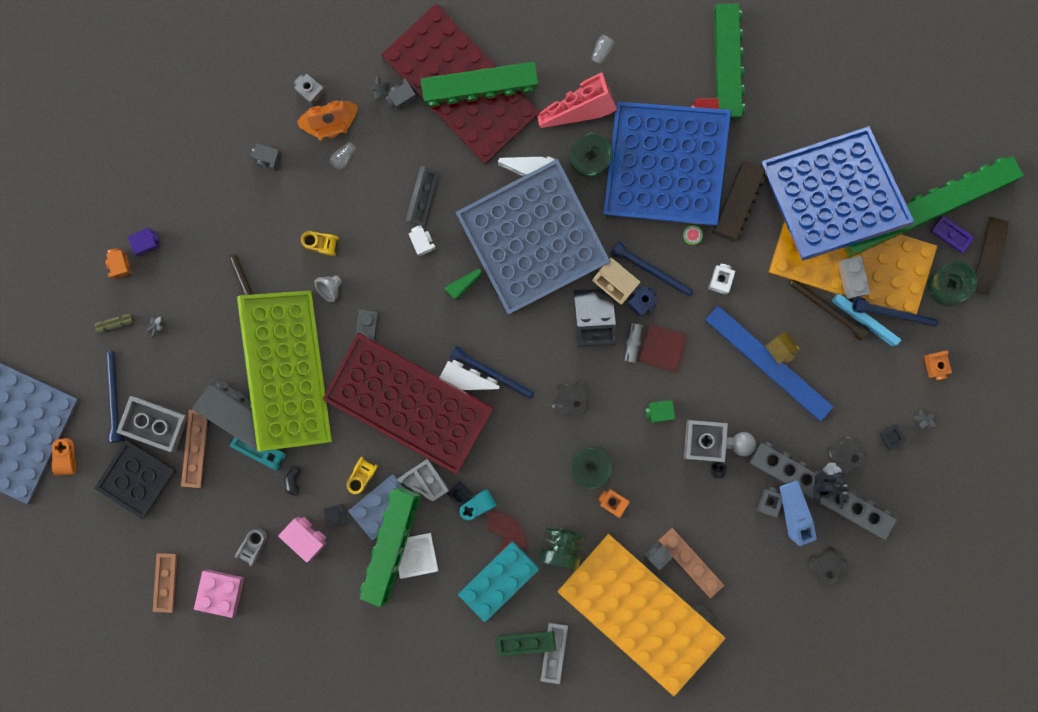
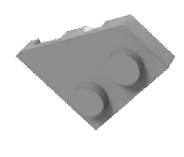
(425, 480)

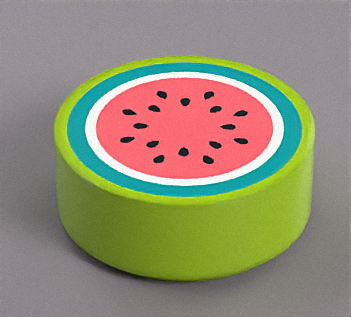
(692, 235)

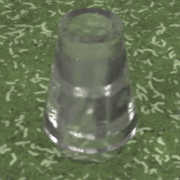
(602, 48)
(341, 157)

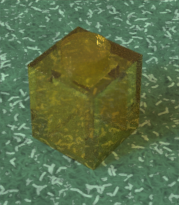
(782, 348)

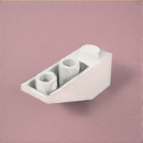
(466, 379)

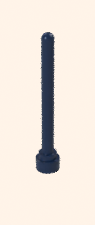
(620, 250)
(861, 305)
(459, 355)
(113, 436)

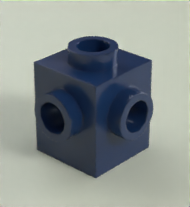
(636, 303)

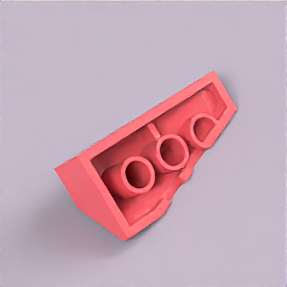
(587, 103)

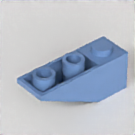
(797, 515)

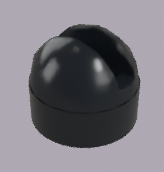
(718, 466)

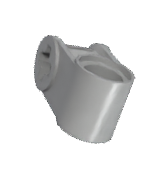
(249, 549)

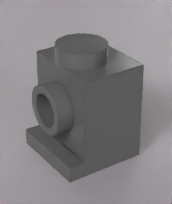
(401, 95)
(266, 156)
(774, 508)
(658, 555)

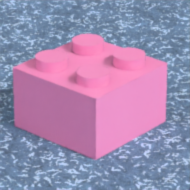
(303, 538)
(219, 593)

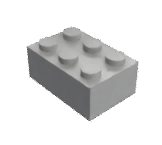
(152, 424)

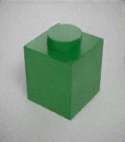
(660, 411)

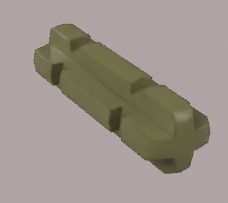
(113, 323)

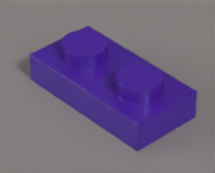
(952, 234)

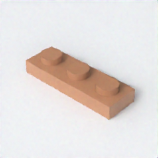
(165, 582)

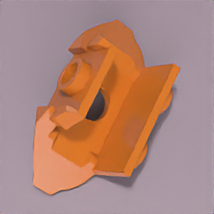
(343, 115)

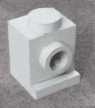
(421, 241)
(722, 287)

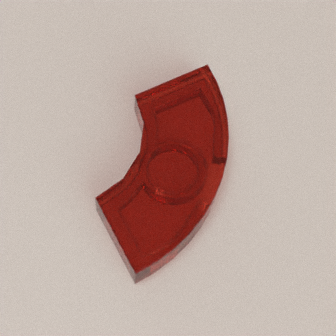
(506, 527)

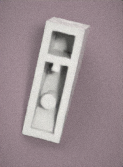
(524, 165)

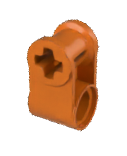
(63, 459)

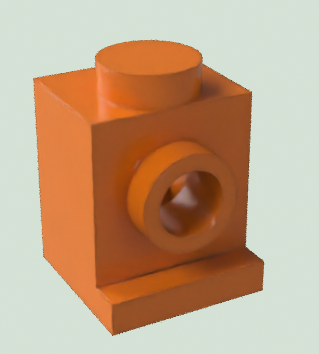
(117, 263)
(932, 365)
(618, 508)

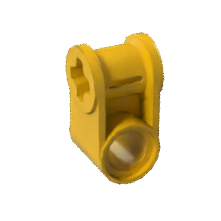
(321, 242)
(362, 475)

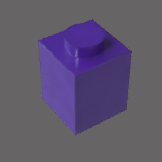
(144, 242)

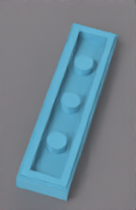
(868, 321)

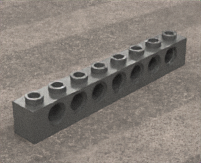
(880, 528)

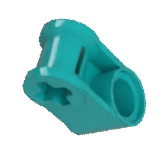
(480, 503)

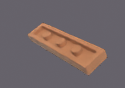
(194, 450)
(691, 563)

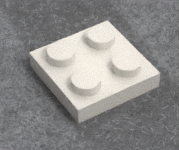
(418, 556)

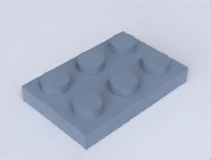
(370, 509)

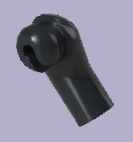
(289, 481)

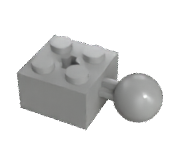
(742, 443)

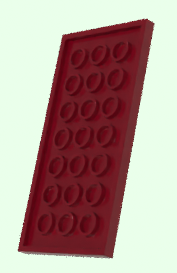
(440, 48)
(407, 403)

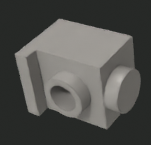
(311, 95)

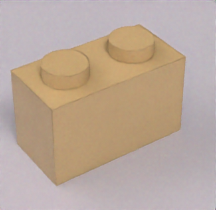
(616, 281)

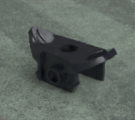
(830, 473)

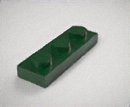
(526, 643)

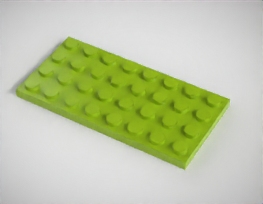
(284, 370)

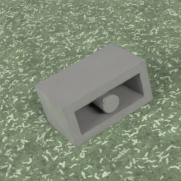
(853, 277)

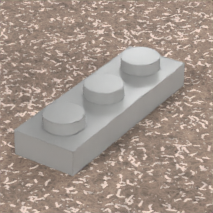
(554, 660)

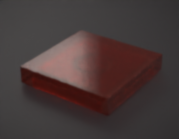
(662, 348)

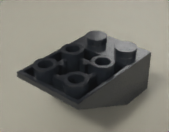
(594, 318)

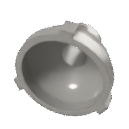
(328, 287)

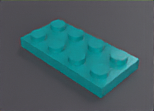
(498, 581)

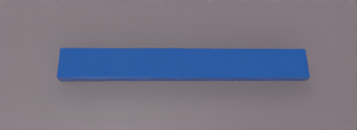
(764, 360)

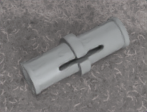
(633, 342)

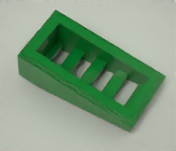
(460, 286)

